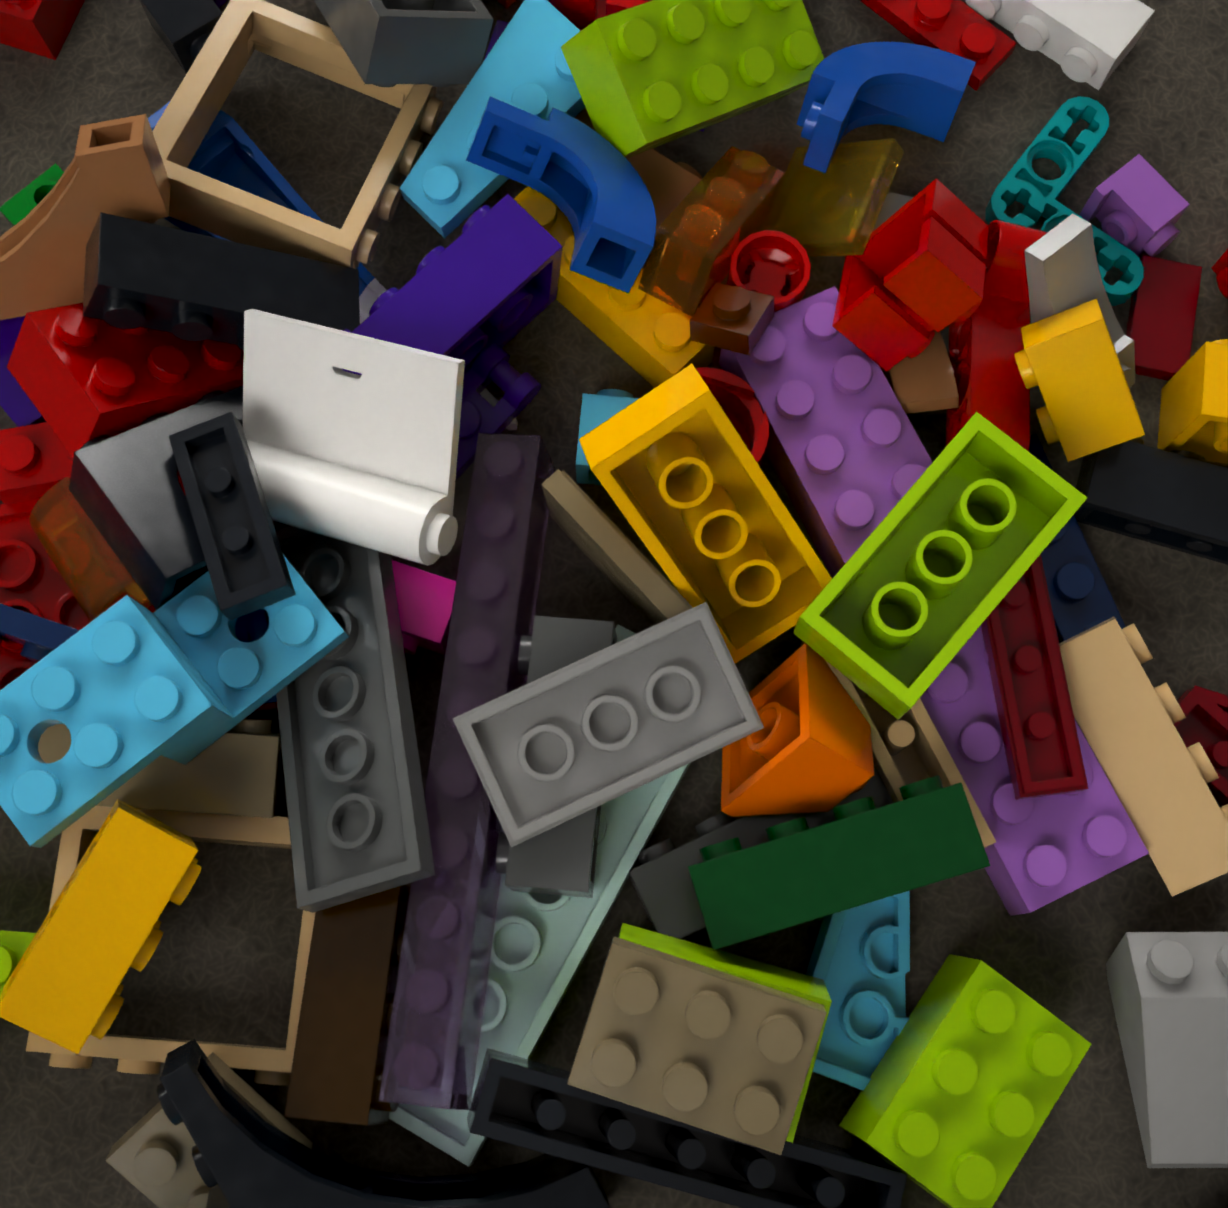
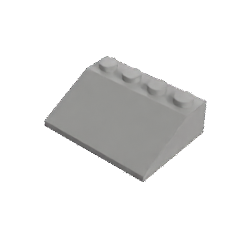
(1174, 1042)

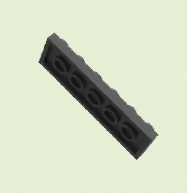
(352, 736)

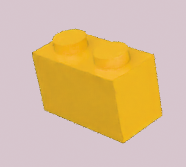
(1079, 381)

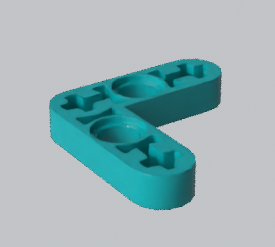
(1041, 195)

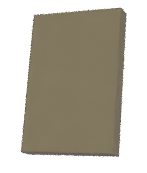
(611, 550)

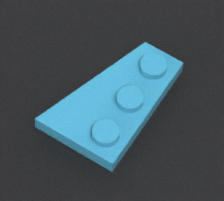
(864, 968)

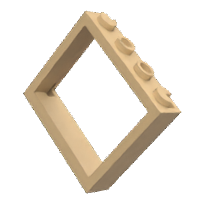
(252, 219)
(145, 1054)

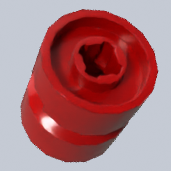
(772, 266)

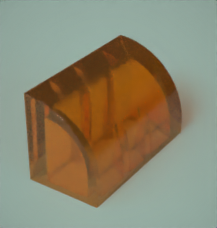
(81, 553)

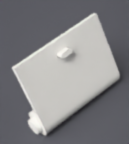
(349, 450)

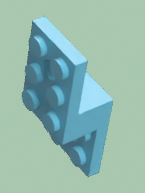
(142, 690)

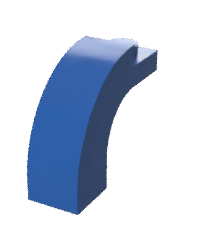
(880, 85)
(580, 175)

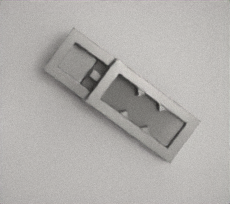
(1065, 274)

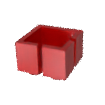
(913, 277)

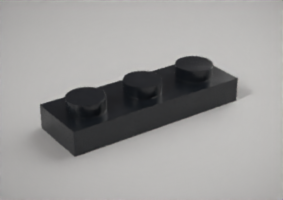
(231, 516)

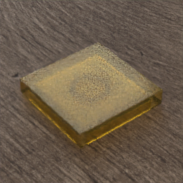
(836, 208)

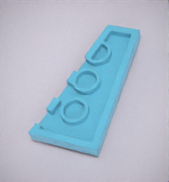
(521, 70)

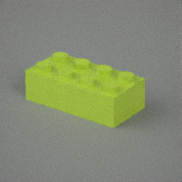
(688, 65)
(938, 565)

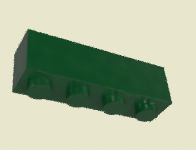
(837, 864)

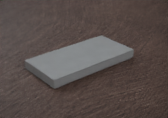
(608, 723)

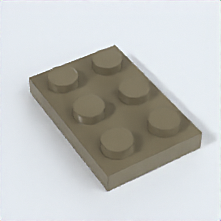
(697, 1045)

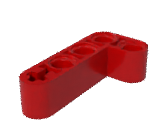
(985, 343)

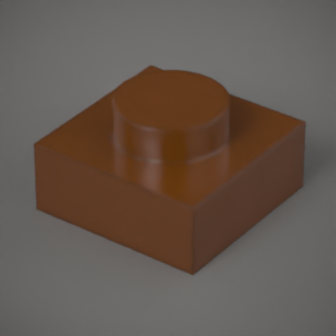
(732, 318)

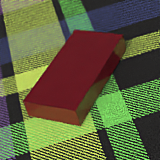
(1163, 316)

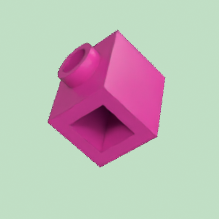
(423, 608)

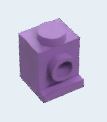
(1137, 208)

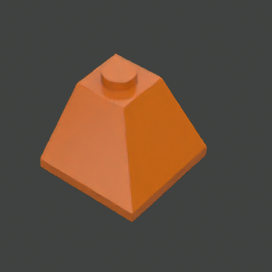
(810, 746)

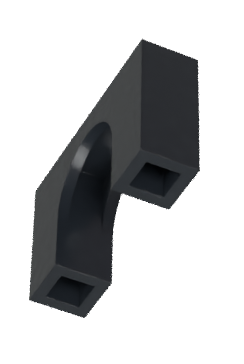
(136, 499)

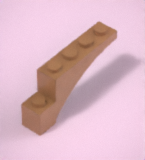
(112, 173)

